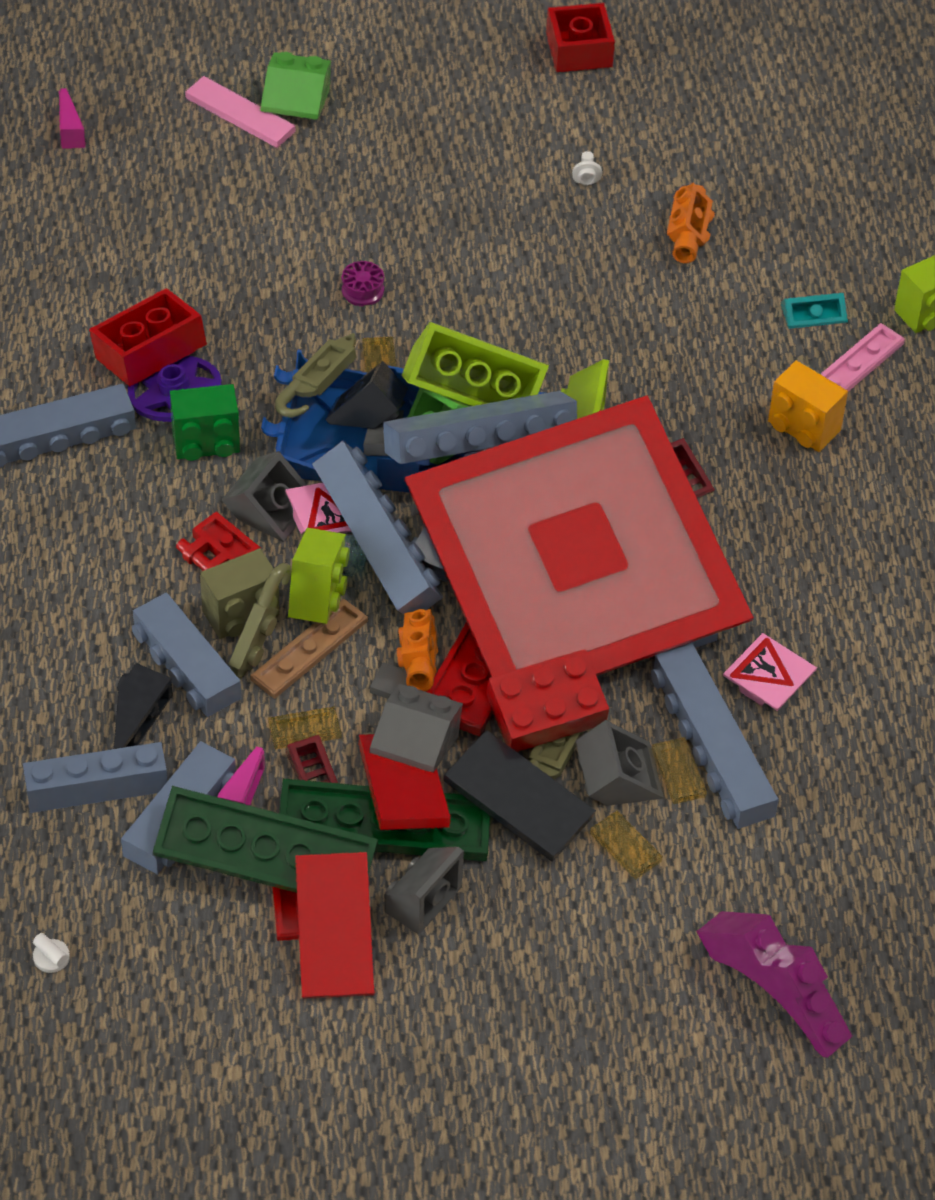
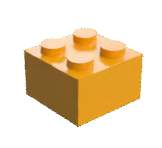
(807, 406)

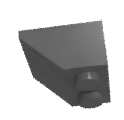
(261, 498)
(417, 728)
(618, 766)
(425, 887)

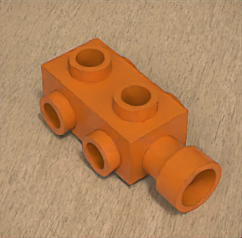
(689, 222)
(418, 648)

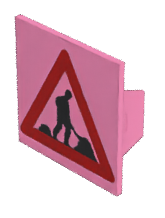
(315, 509)
(769, 672)

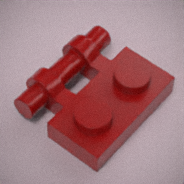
(219, 538)

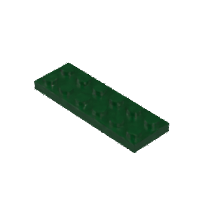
(353, 810)
(246, 839)

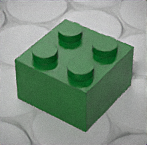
(205, 422)

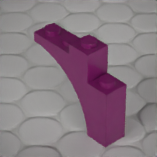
(785, 971)

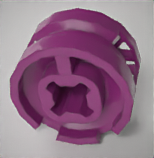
(368, 276)

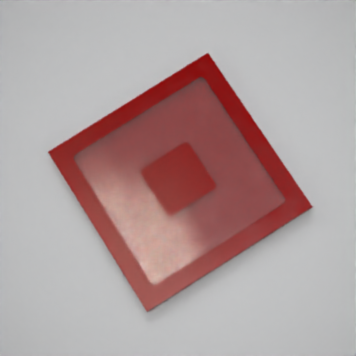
(579, 544)

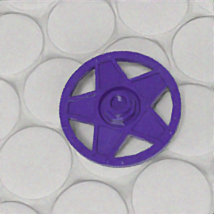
(176, 376)

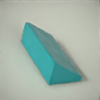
(815, 310)

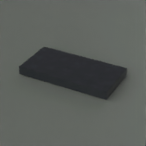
(519, 795)

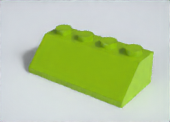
(470, 368)
(589, 388)

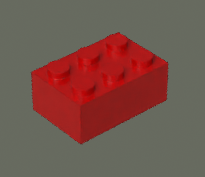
(148, 337)
(547, 700)

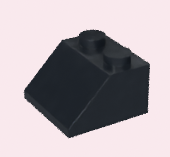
(369, 400)

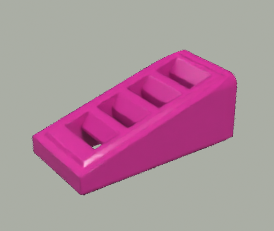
(71, 128)
(246, 779)

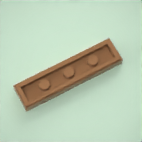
(308, 650)

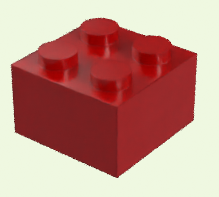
(580, 37)

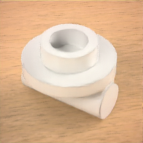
(587, 171)
(50, 954)

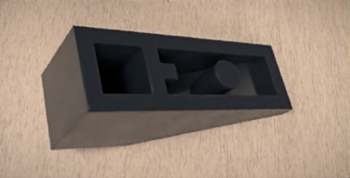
(139, 703)

